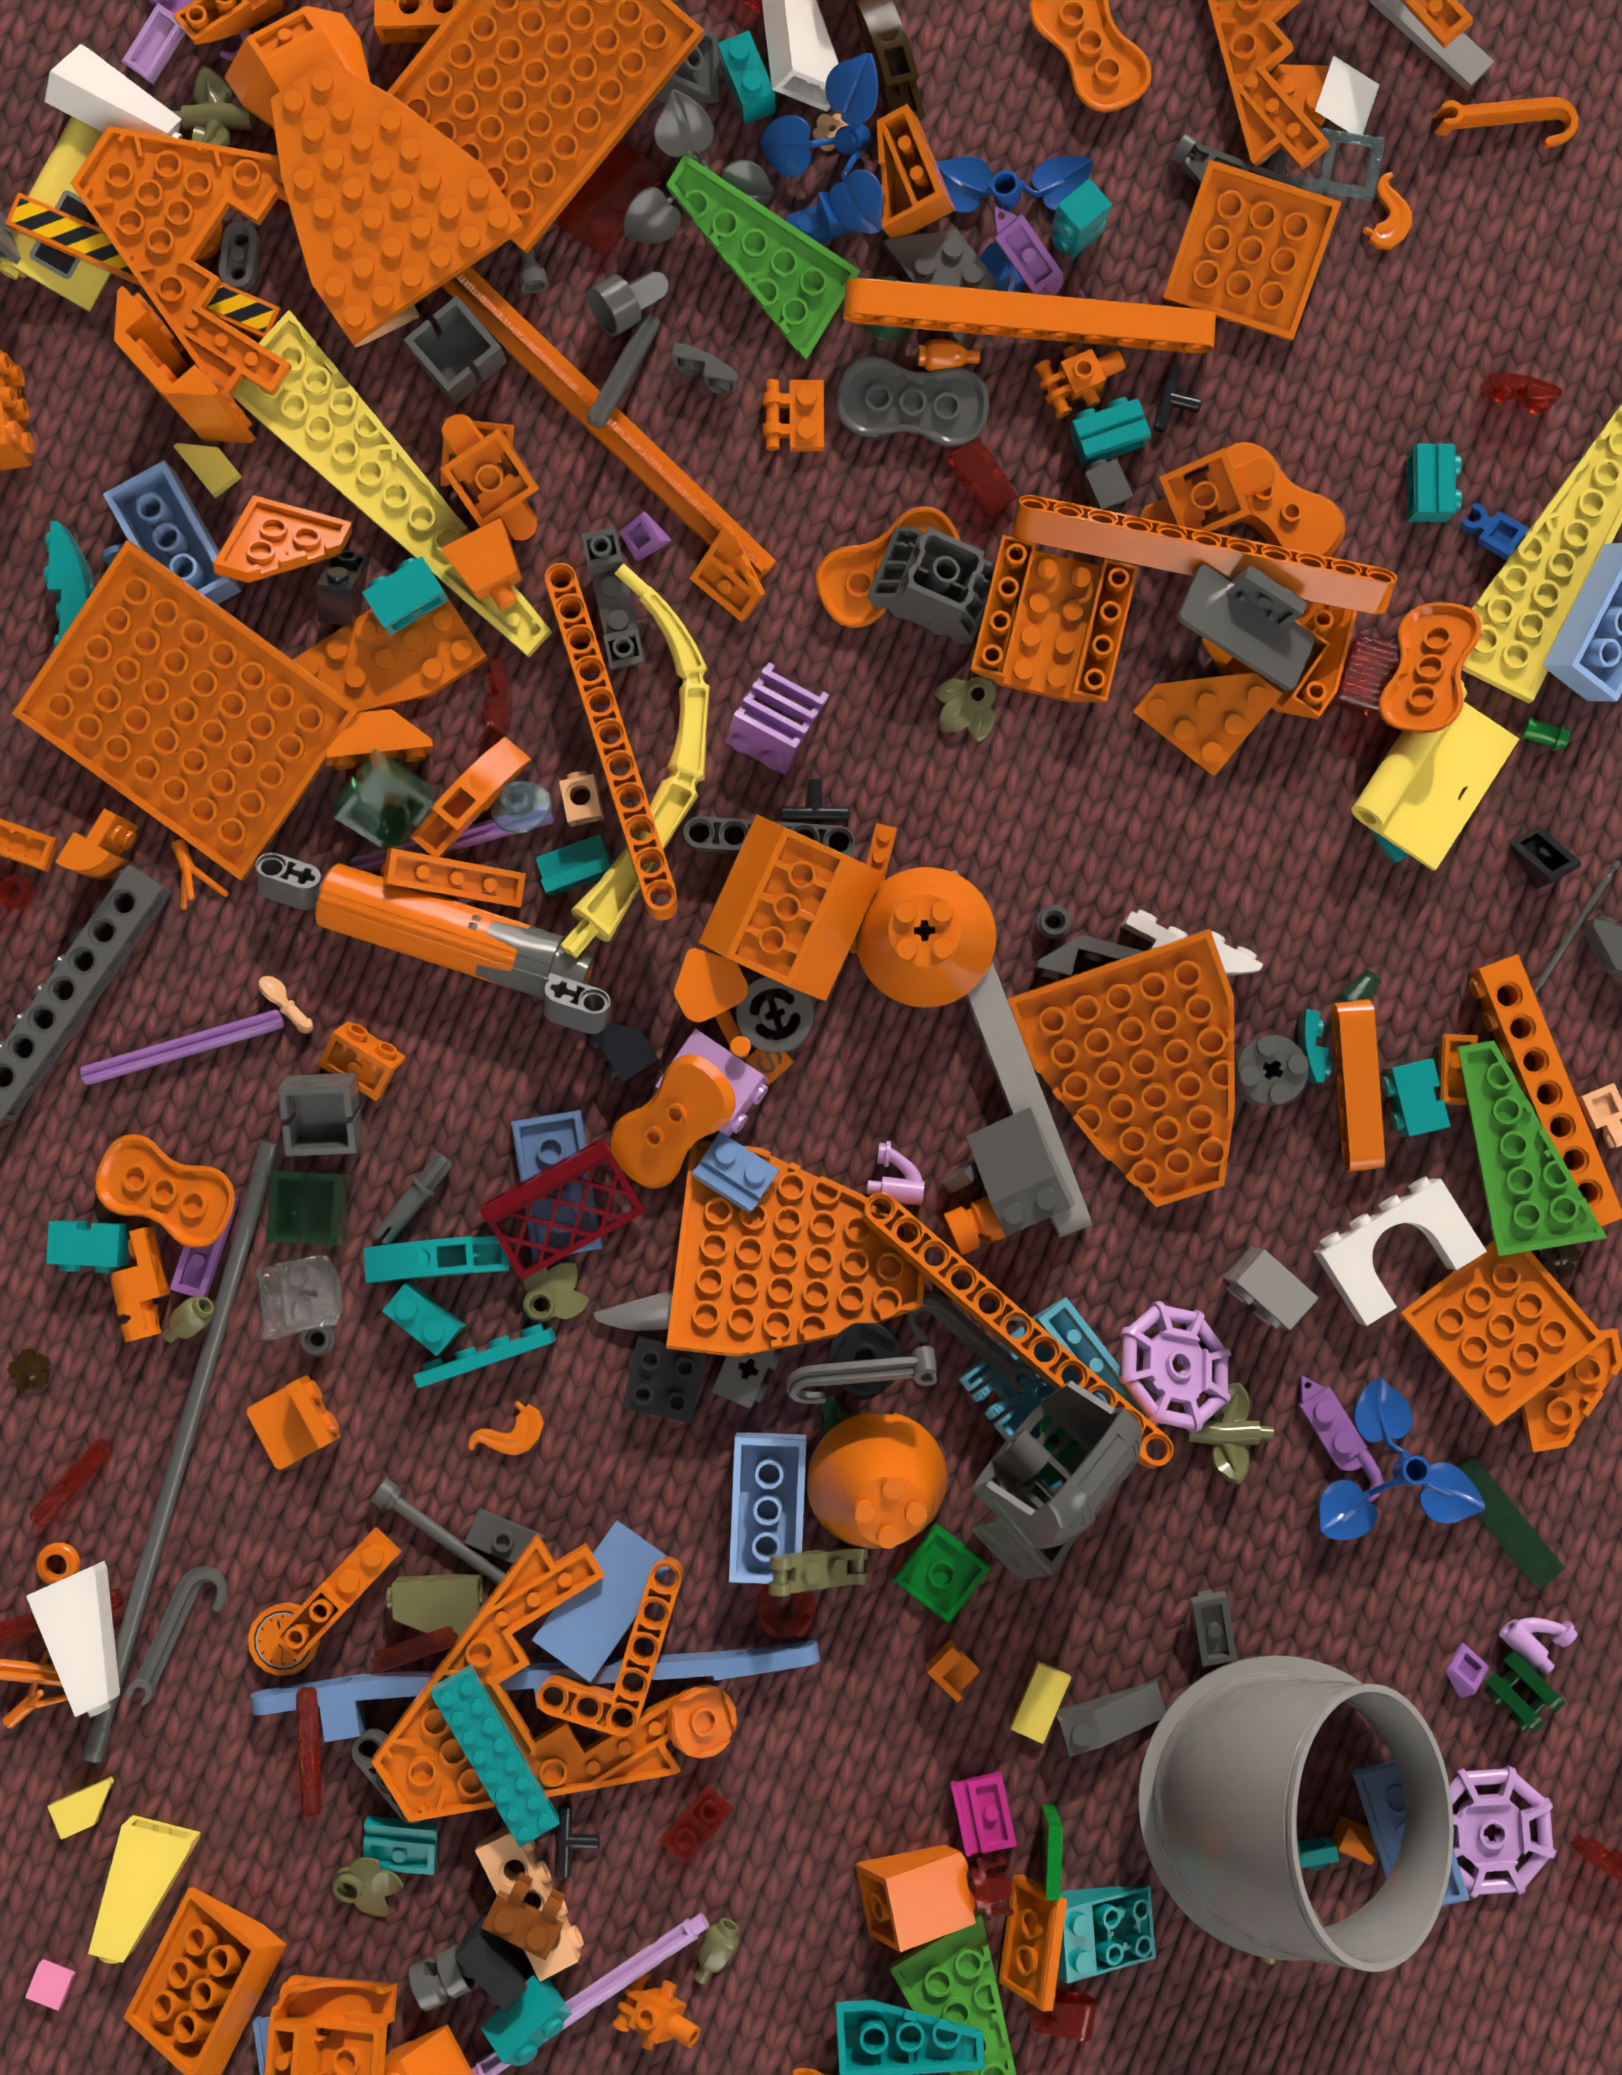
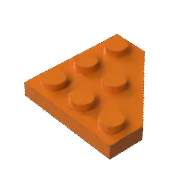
(278, 539)
(1208, 714)
(1561, 1406)

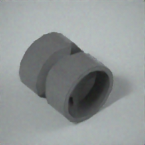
(437, 1979)

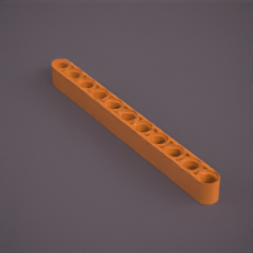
(1029, 316)
(1186, 549)
(611, 755)
(1006, 1311)

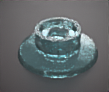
(523, 816)

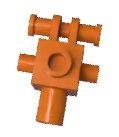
(1080, 378)
(655, 2014)

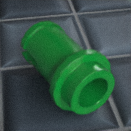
(1546, 733)

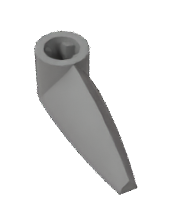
(639, 1315)

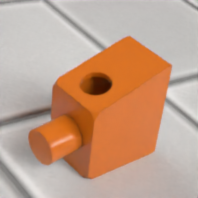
(486, 563)

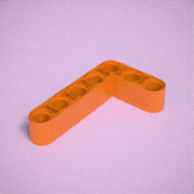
(633, 1662)

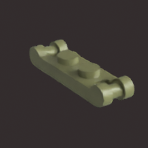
(817, 1570)

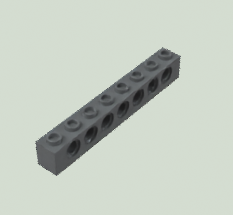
(88, 985)

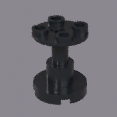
(864, 1342)

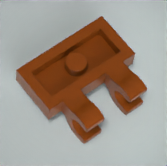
(522, 1923)

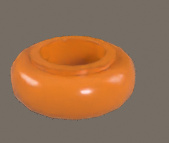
(43, 1566)

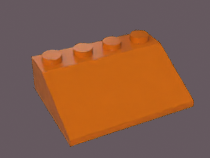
(204, 1984)

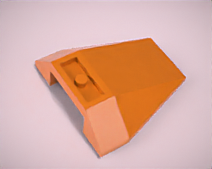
(289, 50)
(1323, 669)

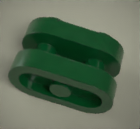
(1523, 1714)

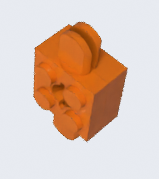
(489, 477)
(1211, 492)

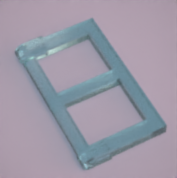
(1324, 184)

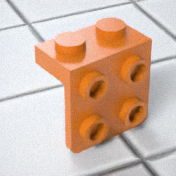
(293, 1422)

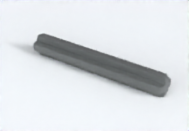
(623, 371)

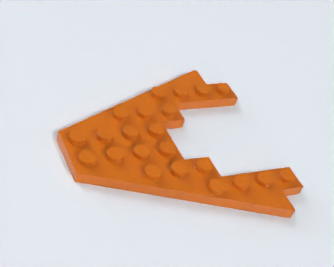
(1255, 45)
(159, 209)
(425, 1761)

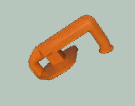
(708, 989)

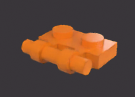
(806, 415)

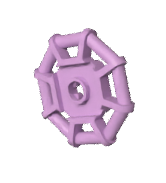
(1160, 1375)
(1513, 1838)

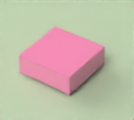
(50, 1984)

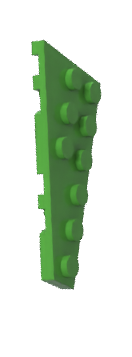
(777, 263)
(958, 1983)

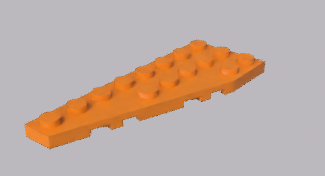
(387, 670)

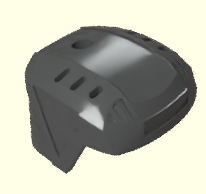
(1105, 1456)

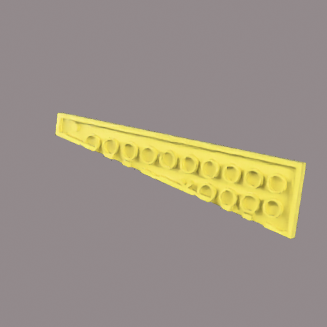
(355, 453)
(1546, 571)

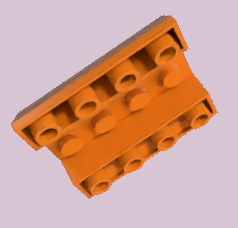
(194, 396)
(1053, 623)
(791, 908)

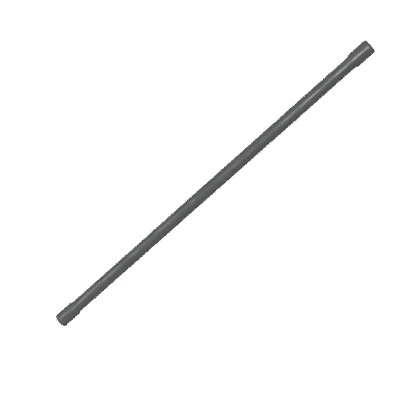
(261, 1172)

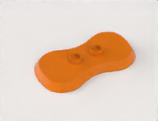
(1103, 63)
(1290, 514)
(849, 571)
(1427, 684)
(687, 1106)
(182, 1198)

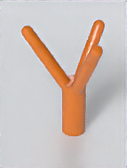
(187, 868)
(32, 1701)

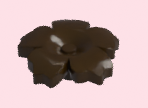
(1558, 1259)
(30, 1370)

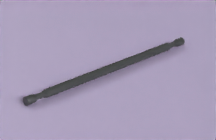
(1575, 927)

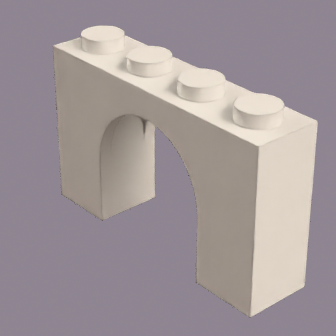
(1349, 1255)

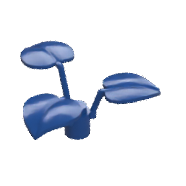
(785, 143)
(971, 178)
(1446, 1492)

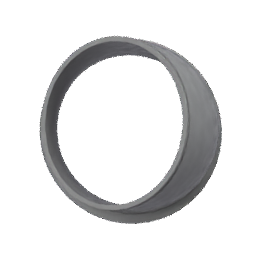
(1224, 1813)

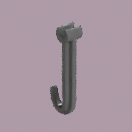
(972, 1336)
(919, 1365)
(172, 1625)

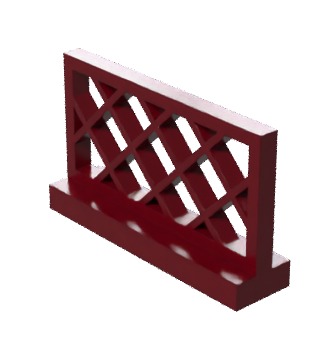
(547, 1181)

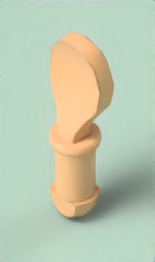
(276, 993)

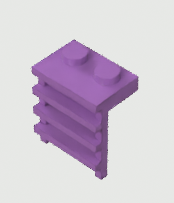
(766, 733)

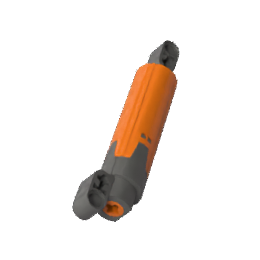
(442, 934)

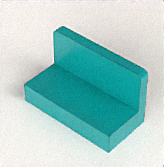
(573, 865)

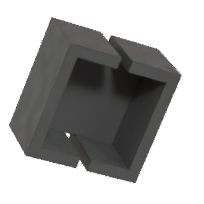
(459, 354)
(324, 1115)

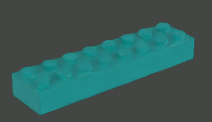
(495, 1755)

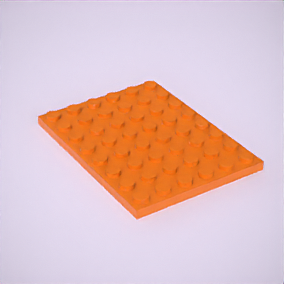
(544, 89)
(185, 710)

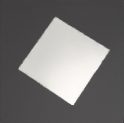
(1347, 97)

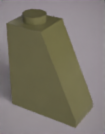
(436, 1601)

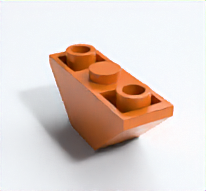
(380, 731)

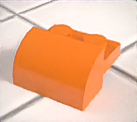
(101, 850)

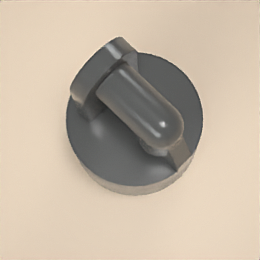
(619, 304)

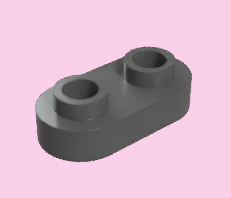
(239, 258)

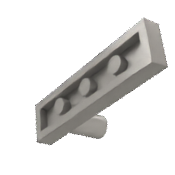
(1460, 59)

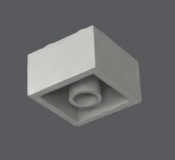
(1270, 1287)

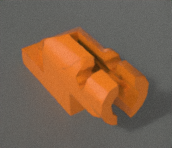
(140, 1284)

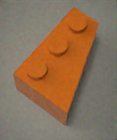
(909, 174)

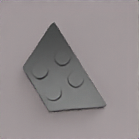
(941, 260)

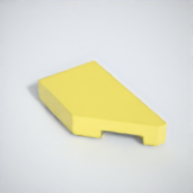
(210, 466)
(80, 1808)

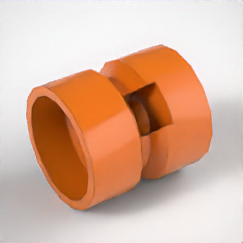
(974, 1225)

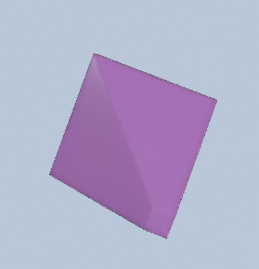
(643, 536)
(1466, 1671)

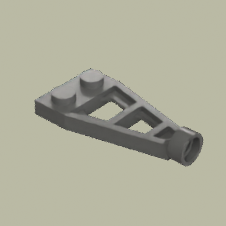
(1196, 168)

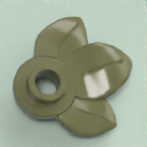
(963, 710)
(557, 1289)
(366, 1885)

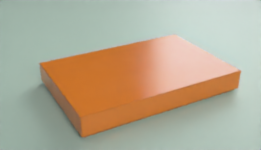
(1032, 1943)

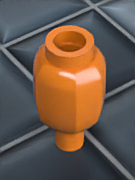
(945, 354)

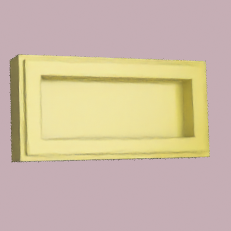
(1040, 1702)

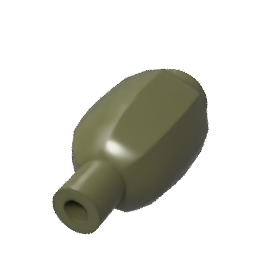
(189, 1318)
(716, 1948)

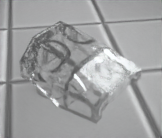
(299, 1296)

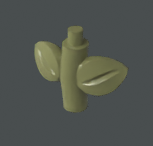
(213, 111)
(1230, 1433)

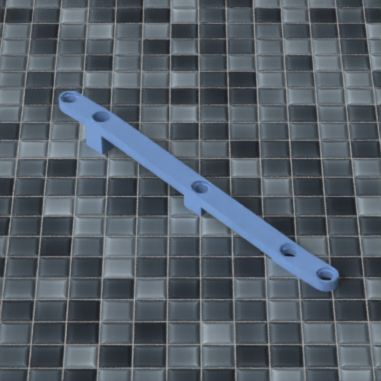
(343, 1697)

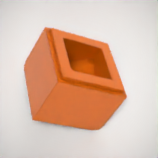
(1354, 1840)

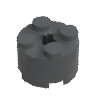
(1289, 1067)

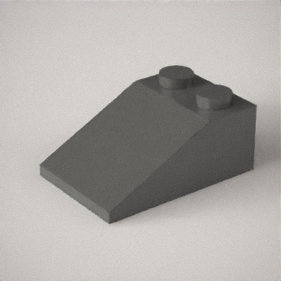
(1019, 1172)

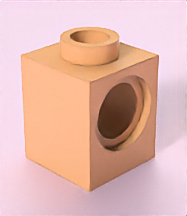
(586, 813)

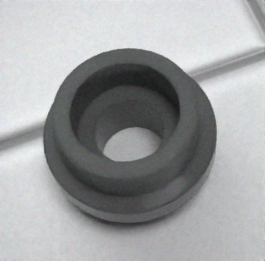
(1064, 921)
(313, 1349)

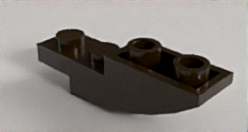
(892, 54)

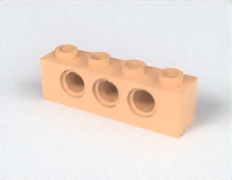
(494, 1855)

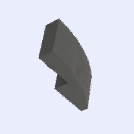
(716, 374)

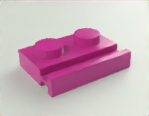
(983, 1813)

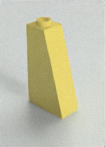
(140, 1876)

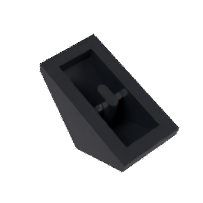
(1543, 857)

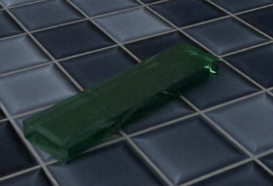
(1512, 1529)

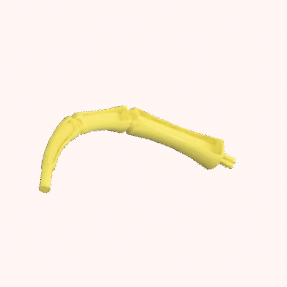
(609, 899)

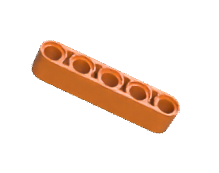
(1358, 1085)

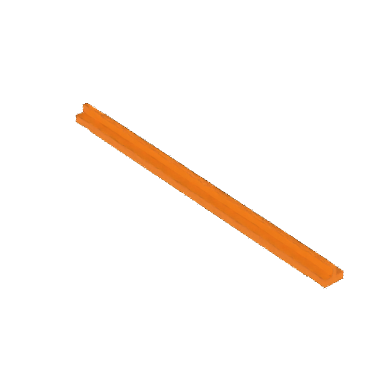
(618, 434)

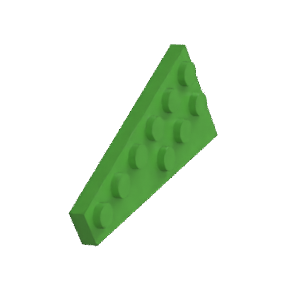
(1522, 1173)

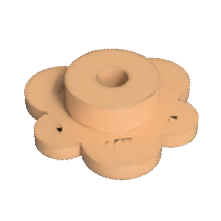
(824, 125)

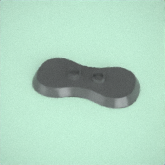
(887, 399)

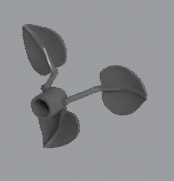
(687, 130)

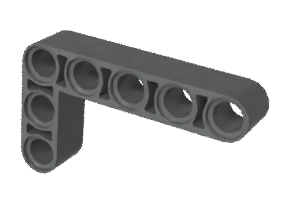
(720, 826)

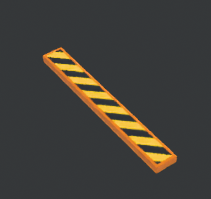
(94, 247)

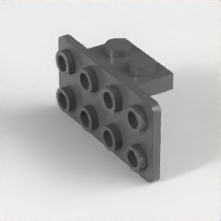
(1250, 621)

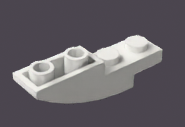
(1235, 961)

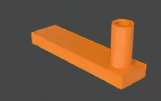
(453, 878)

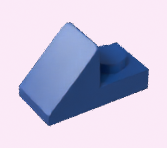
(819, 221)

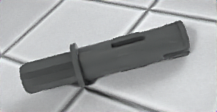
(413, 1198)

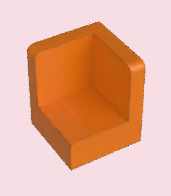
(952, 1669)

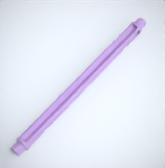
(616, 1980)

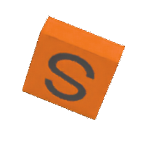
(769, 1064)

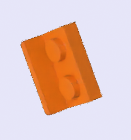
(357, 1051)

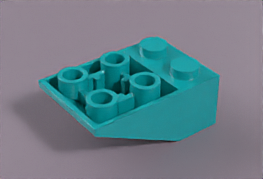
(1105, 1931)

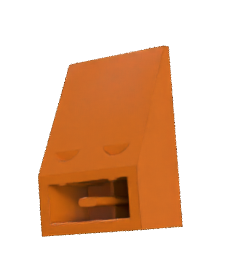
(15, 441)

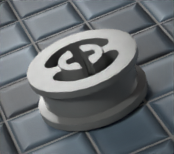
(801, 1007)

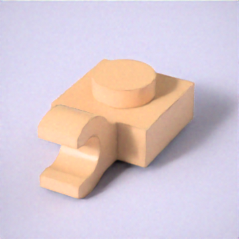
(1604, 1110)

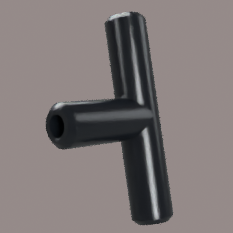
(1170, 399)
(815, 811)
(568, 1841)

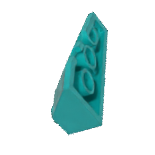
(899, 2041)

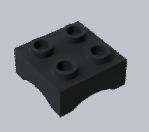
(664, 1380)
(493, 1965)

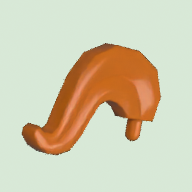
(1399, 220)
(521, 1439)

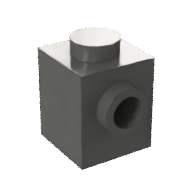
(1106, 486)

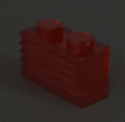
(1366, 674)

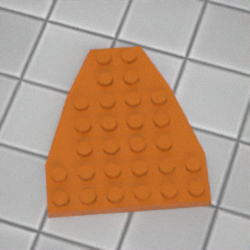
(379, 198)
(1144, 1062)
(785, 1271)

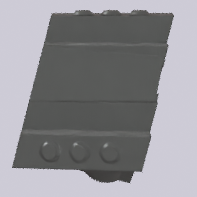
(933, 582)

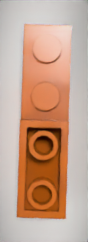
(218, 19)
(469, 797)
(336, 1594)

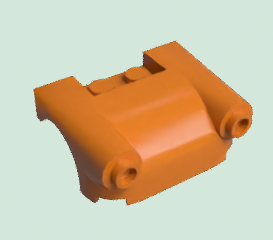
(330, 2027)

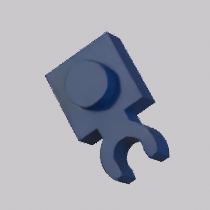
(1498, 534)

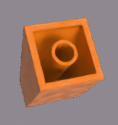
(916, 1896)

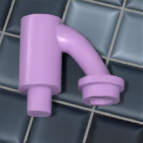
(902, 1190)
(1519, 1638)

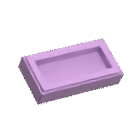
(154, 44)

